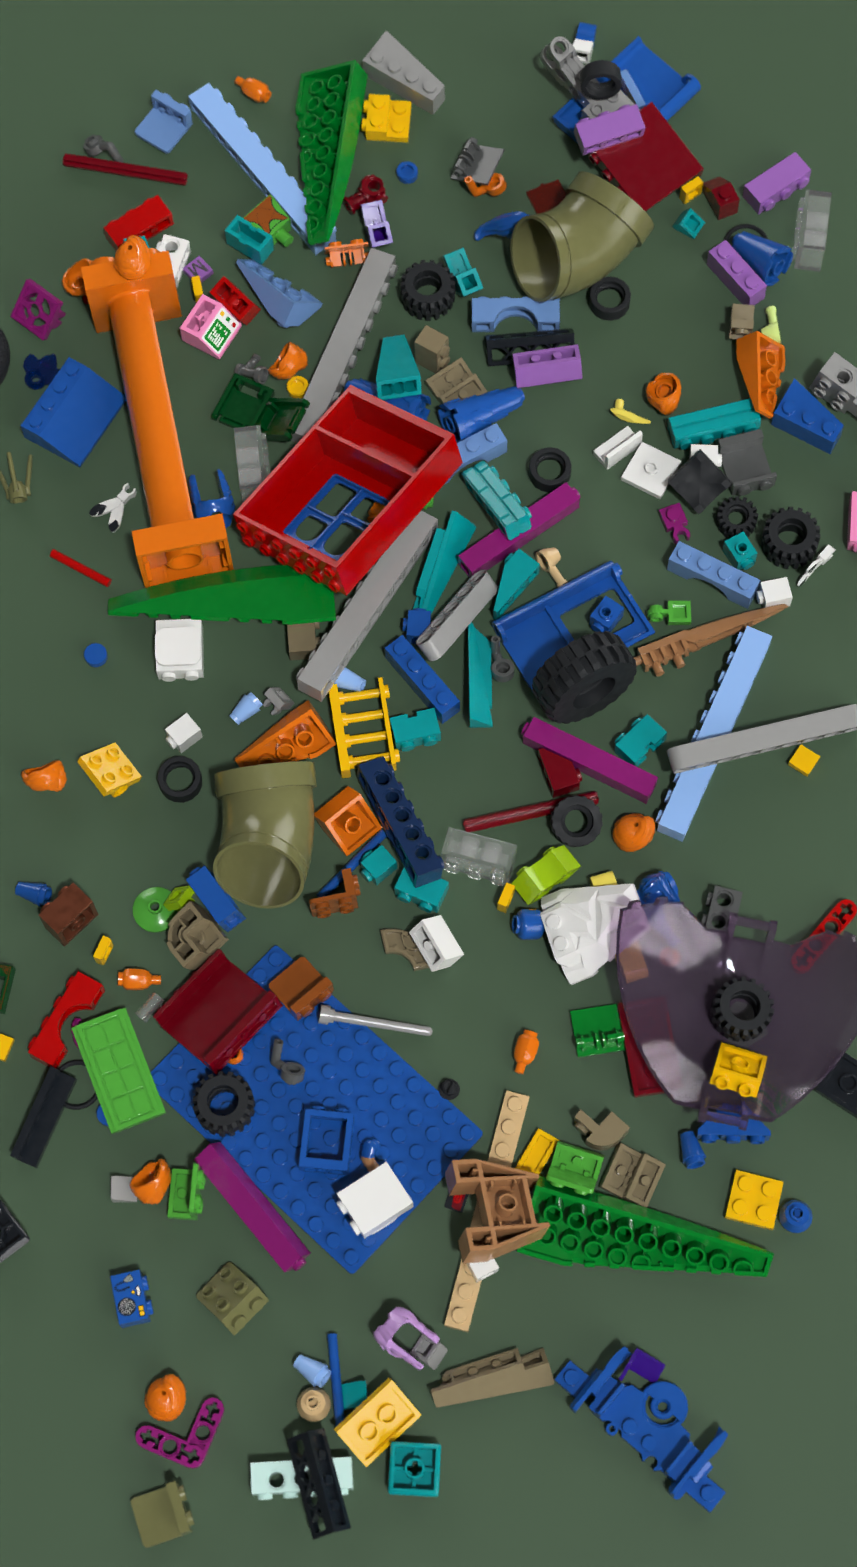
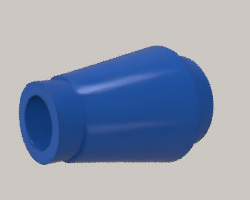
(34, 892)
(692, 1152)

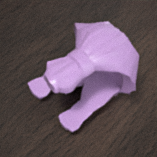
(385, 1332)

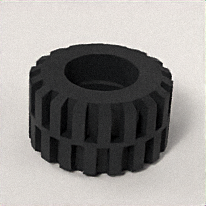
(427, 305)
(796, 522)
(751, 993)
(218, 1084)

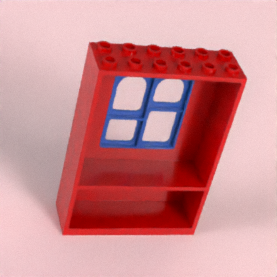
(368, 449)

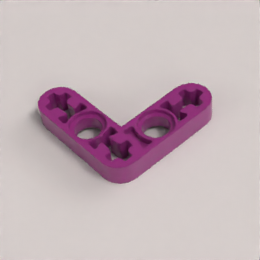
(192, 1442)

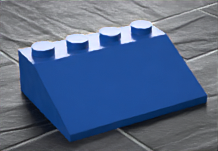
(73, 412)

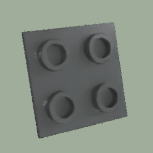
(477, 162)

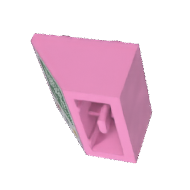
(210, 327)

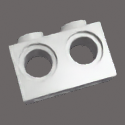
(179, 257)

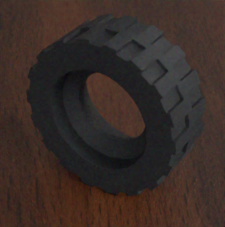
(576, 803)

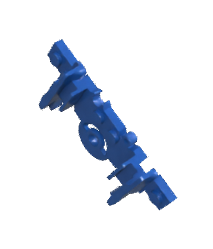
(666, 1443)

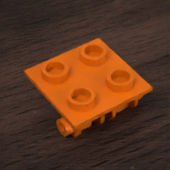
(336, 248)

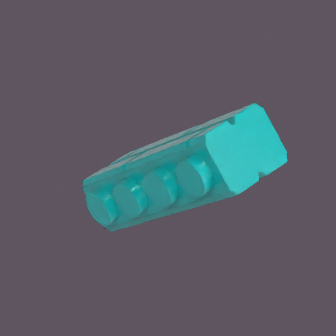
(713, 424)
(497, 500)

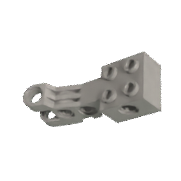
(567, 69)
(837, 384)

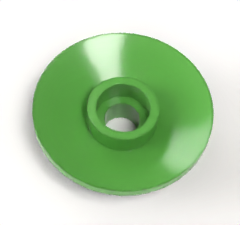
(152, 920)

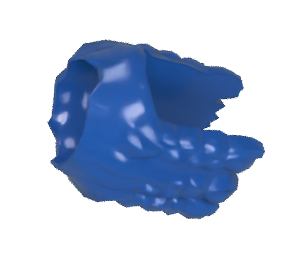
(206, 508)

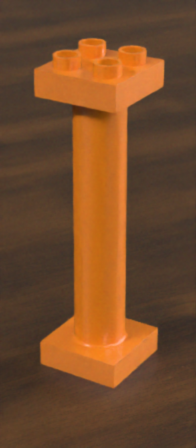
(175, 542)

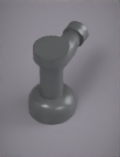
(259, 374)

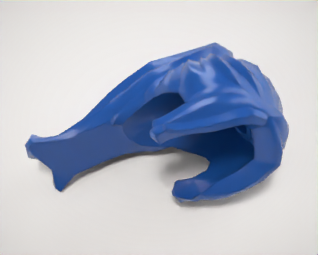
(500, 225)
(658, 885)

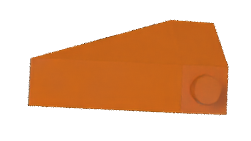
(761, 364)
(292, 739)

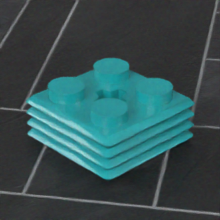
(403, 1456)

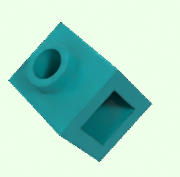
(740, 551)
(377, 865)

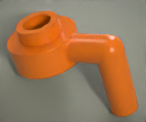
(495, 187)

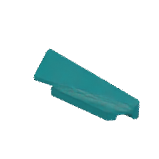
(442, 560)
(479, 679)

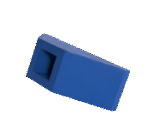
(713, 1131)

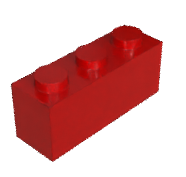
(144, 220)

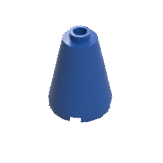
(763, 256)

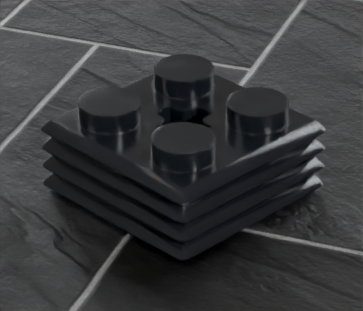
(12, 1235)

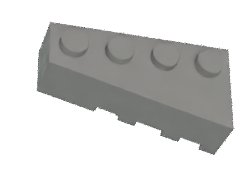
(403, 74)

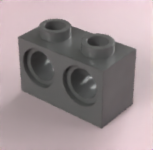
(719, 912)

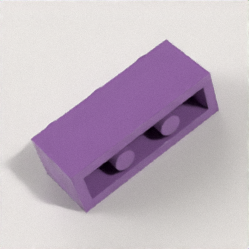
(609, 129)
(777, 183)
(736, 274)
(547, 366)

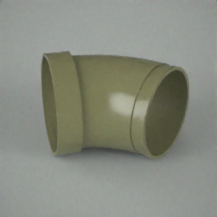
(577, 239)
(265, 832)

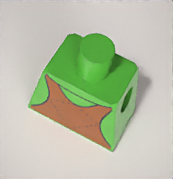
(271, 219)

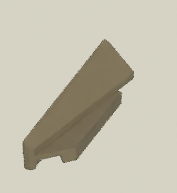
(494, 1377)

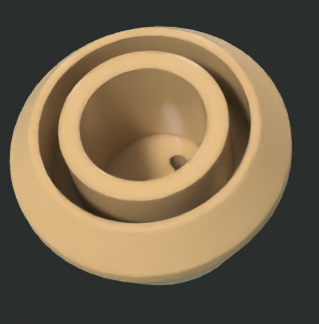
(307, 1410)

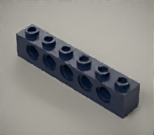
(419, 870)

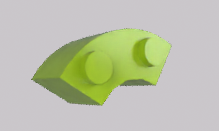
(542, 876)

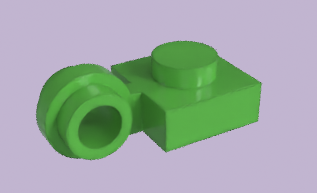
(677, 613)

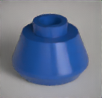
(795, 1223)

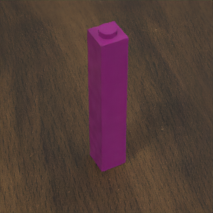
(497, 546)
(591, 760)
(252, 1207)

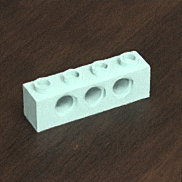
(263, 1471)

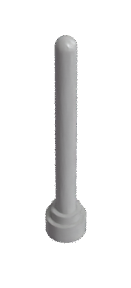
(328, 1015)

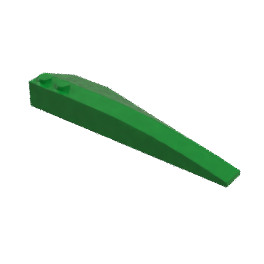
(329, 125)
(242, 594)
(622, 1234)

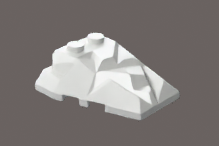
(584, 926)

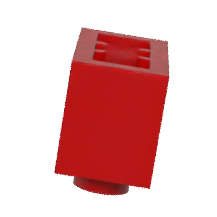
(235, 300)

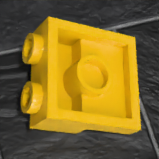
(386, 119)
(738, 1070)

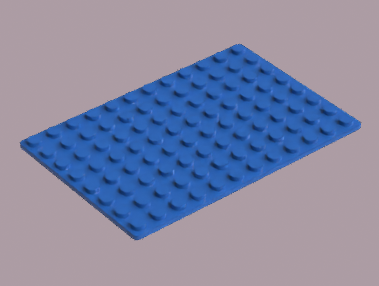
(345, 1070)

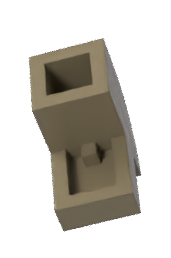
(741, 320)
(601, 1136)

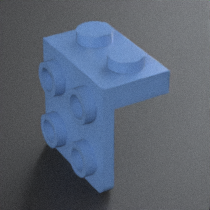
(165, 122)

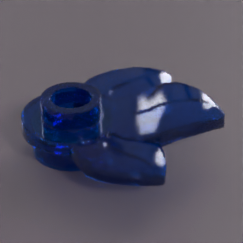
(44, 369)

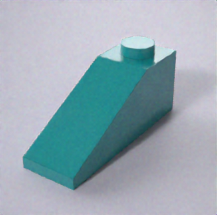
(516, 577)

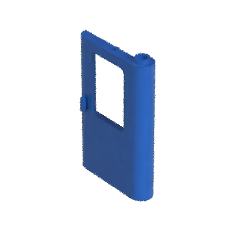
(653, 79)
(537, 631)

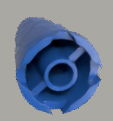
(412, 404)
(475, 413)

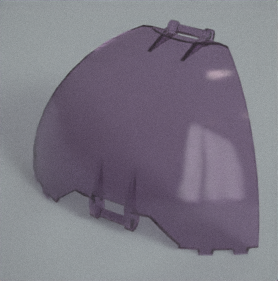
(676, 966)

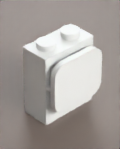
(179, 649)
(374, 1201)

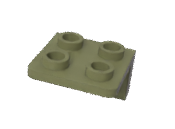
(232, 1298)
(162, 1515)

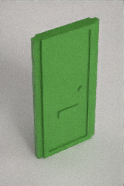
(118, 1070)

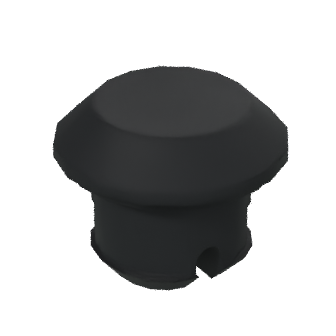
(449, 1089)

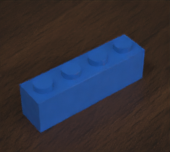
(422, 679)

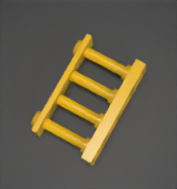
(345, 740)

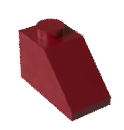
(721, 197)
(559, 773)

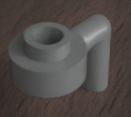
(95, 144)
(500, 665)
(290, 1072)

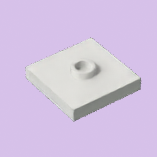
(650, 470)

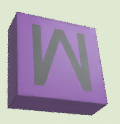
(198, 267)

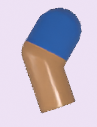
(368, 1154)

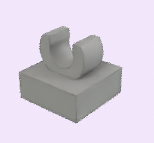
(279, 699)

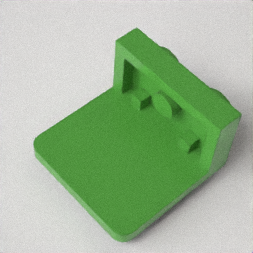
(575, 1168)
(185, 1195)

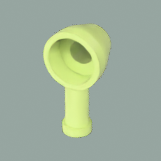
(772, 329)

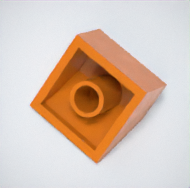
(347, 820)

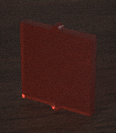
(546, 196)

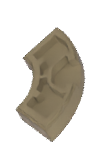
(402, 944)

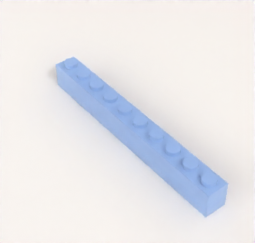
(253, 158)
(717, 721)

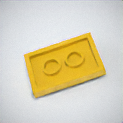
(377, 1422)

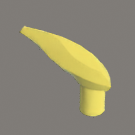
(626, 415)

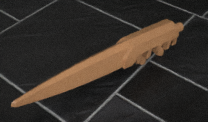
(694, 639)

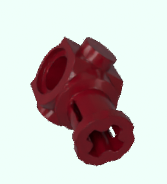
(365, 195)

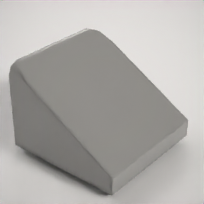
(121, 1189)
(429, 1352)

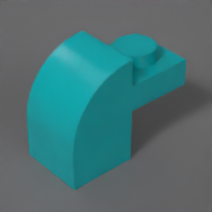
(465, 277)

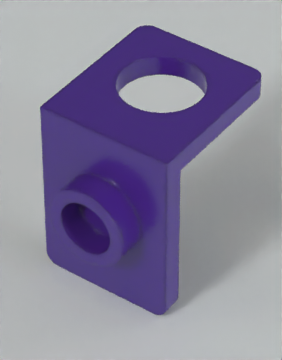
(644, 1366)

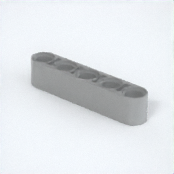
(457, 615)

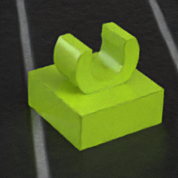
(179, 898)

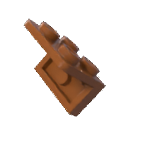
(342, 902)
(301, 988)

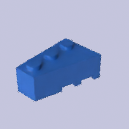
(807, 419)

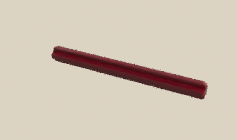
(125, 169)
(517, 814)

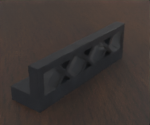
(525, 339)
(43, 1117)
(322, 1481)

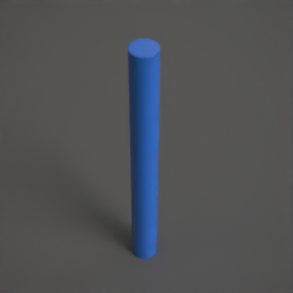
(353, 863)
(335, 1378)

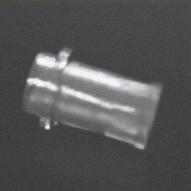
(149, 1007)

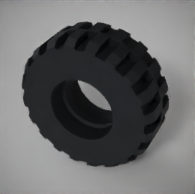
(584, 677)

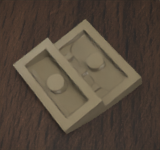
(455, 382)
(632, 1175)

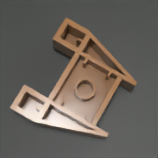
(503, 1208)

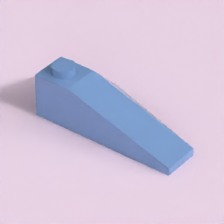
(278, 296)

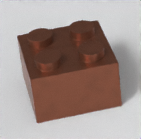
(68, 913)

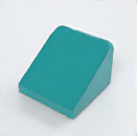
(689, 223)
(354, 1394)

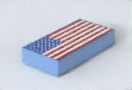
(631, 90)

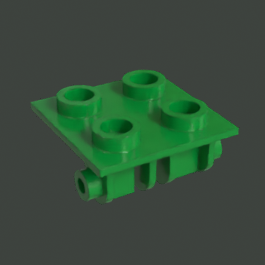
(597, 1030)

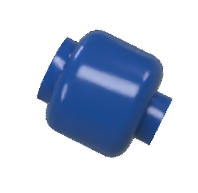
(528, 924)

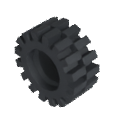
(736, 506)

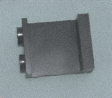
(746, 463)

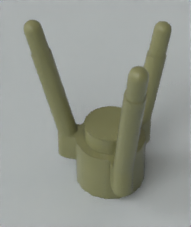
(17, 492)

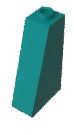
(397, 370)

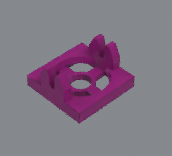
(24, 301)

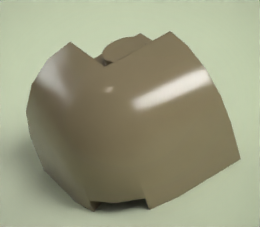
(194, 936)

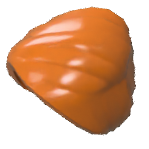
(132, 258)
(73, 278)
(289, 362)
(664, 393)
(47, 777)
(633, 832)
(152, 1182)
(166, 1398)

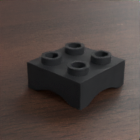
(699, 481)

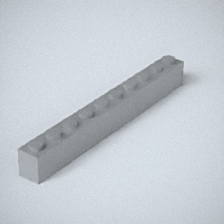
(348, 337)
(365, 608)

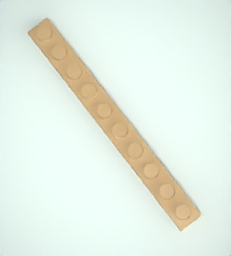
(501, 1153)

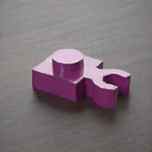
(674, 519)

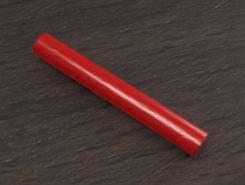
(79, 567)

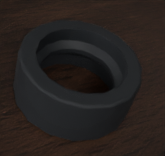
(600, 69)
(606, 313)
(549, 454)
(181, 762)

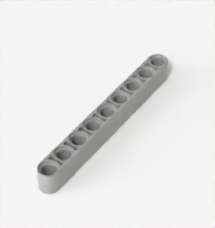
(763, 739)

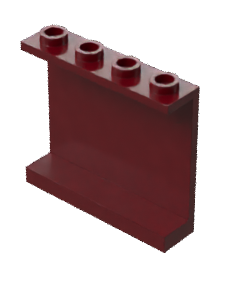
(648, 165)
(217, 1011)

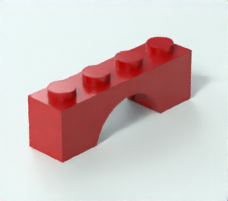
(81, 994)

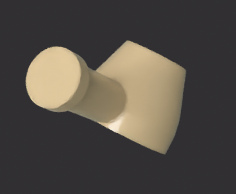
(548, 559)

